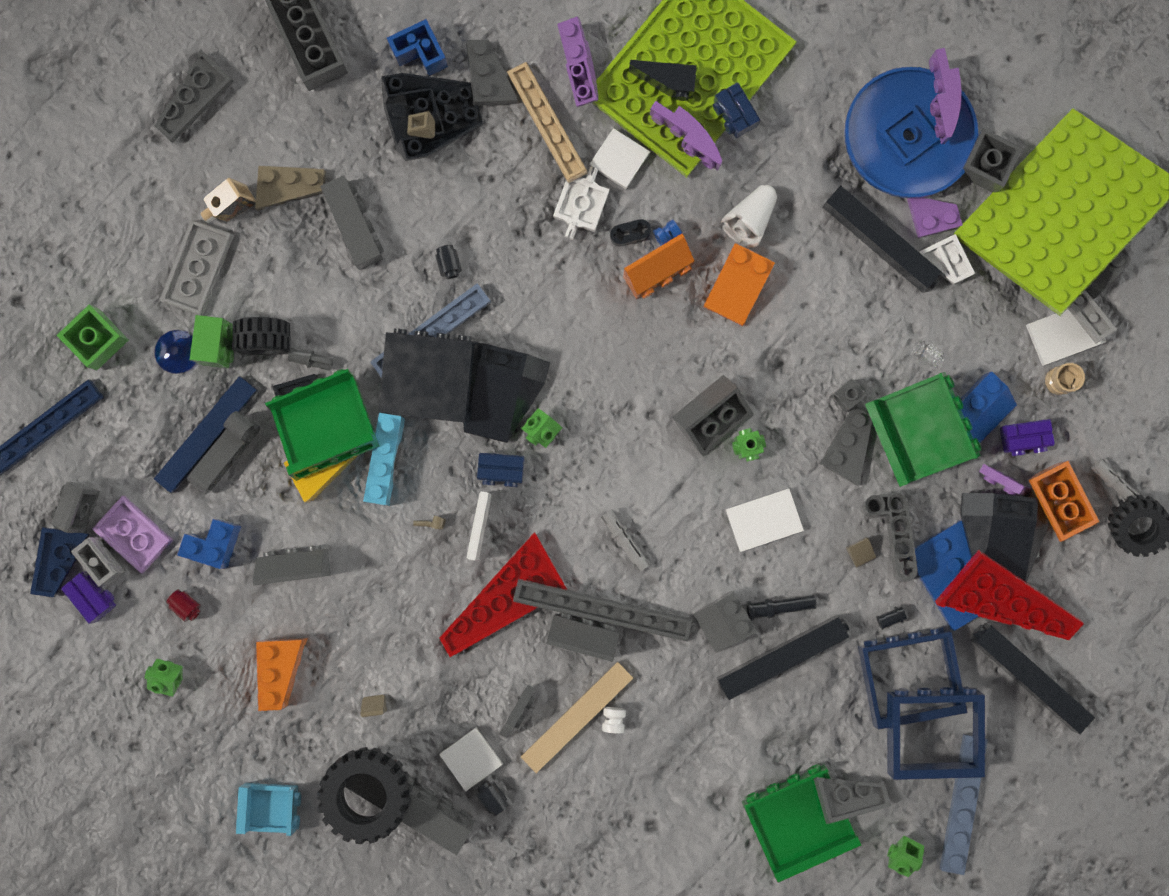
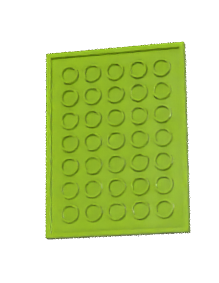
(719, 36)
(1066, 211)

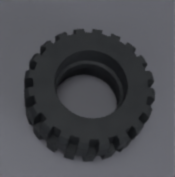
(342, 817)

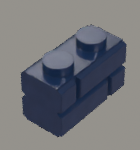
(736, 111)
(500, 468)

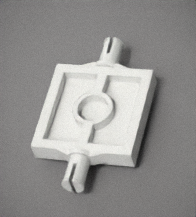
(581, 204)

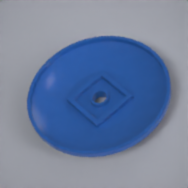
(875, 139)

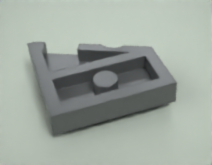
(515, 718)

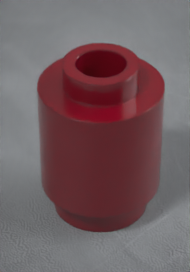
(183, 605)

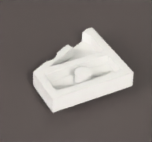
(950, 259)

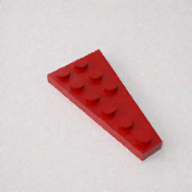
(1001, 596)
(494, 604)

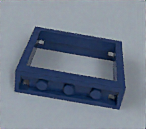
(921, 714)
(935, 770)

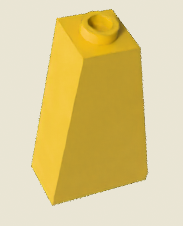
(314, 484)

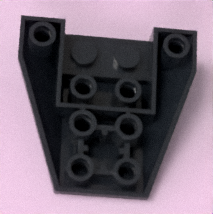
(446, 100)
(502, 390)
(1004, 529)

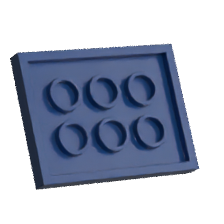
(939, 563)

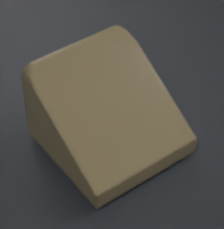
(421, 125)
(861, 552)
(373, 706)

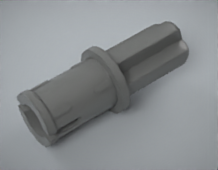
(310, 359)

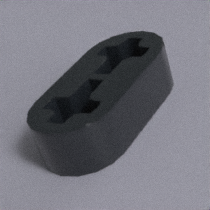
(631, 237)

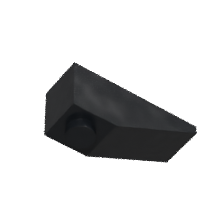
(669, 78)

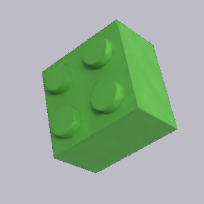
(92, 337)
(212, 342)

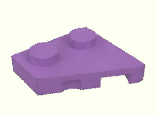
(933, 216)
(1011, 485)

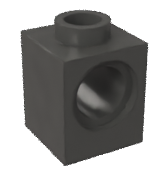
(848, 395)

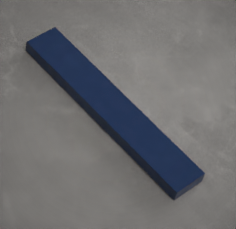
(48, 424)
(204, 435)

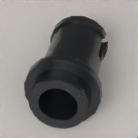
(891, 617)

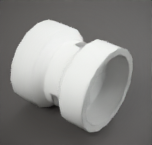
(613, 721)

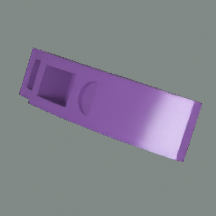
(579, 62)
(948, 100)
(696, 139)

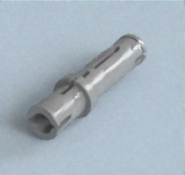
(1113, 479)
(623, 538)

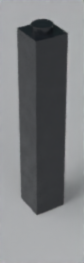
(882, 239)
(783, 657)
(1032, 678)

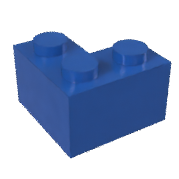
(421, 43)
(213, 550)

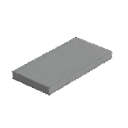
(196, 268)

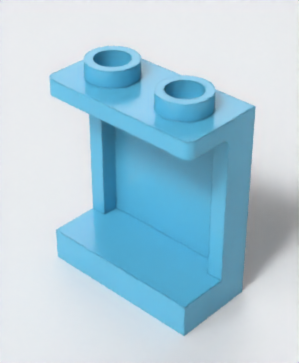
(268, 808)

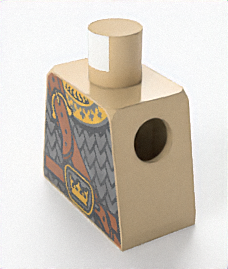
(227, 201)

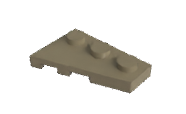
(285, 184)

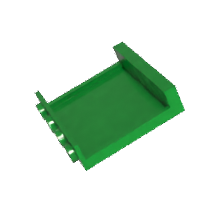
(322, 424)
(923, 429)
(793, 825)

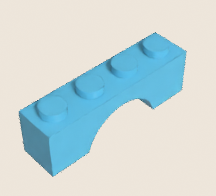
(381, 467)

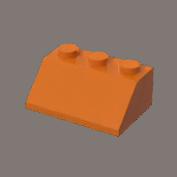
(659, 267)
(1063, 500)

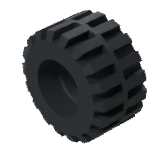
(261, 336)
(1131, 510)

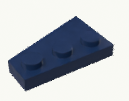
(54, 560)

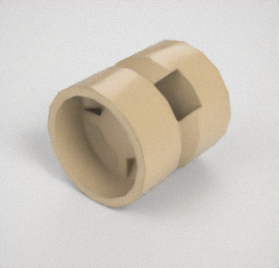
(1065, 379)

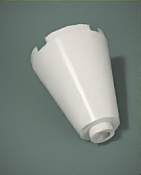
(750, 217)

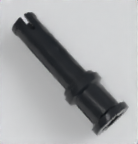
(770, 608)

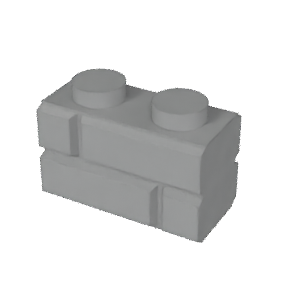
(98, 561)

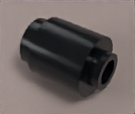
(448, 261)
(492, 798)

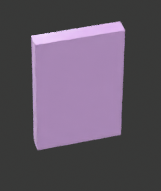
(132, 534)

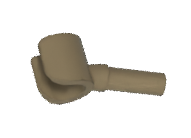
(437, 523)

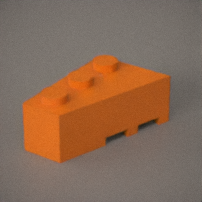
(277, 671)

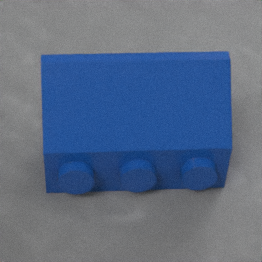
(987, 404)

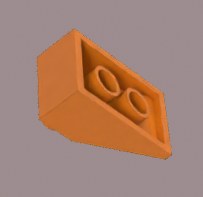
(739, 284)

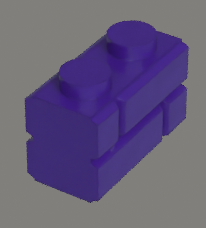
(1027, 436)
(88, 598)

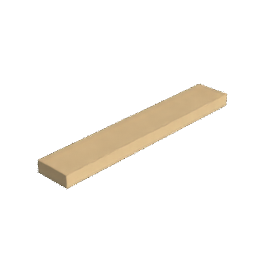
(547, 122)
(576, 717)

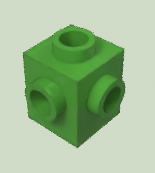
(541, 428)
(741, 449)
(164, 677)
(905, 856)

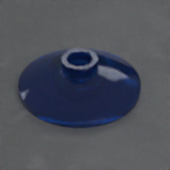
(180, 361)

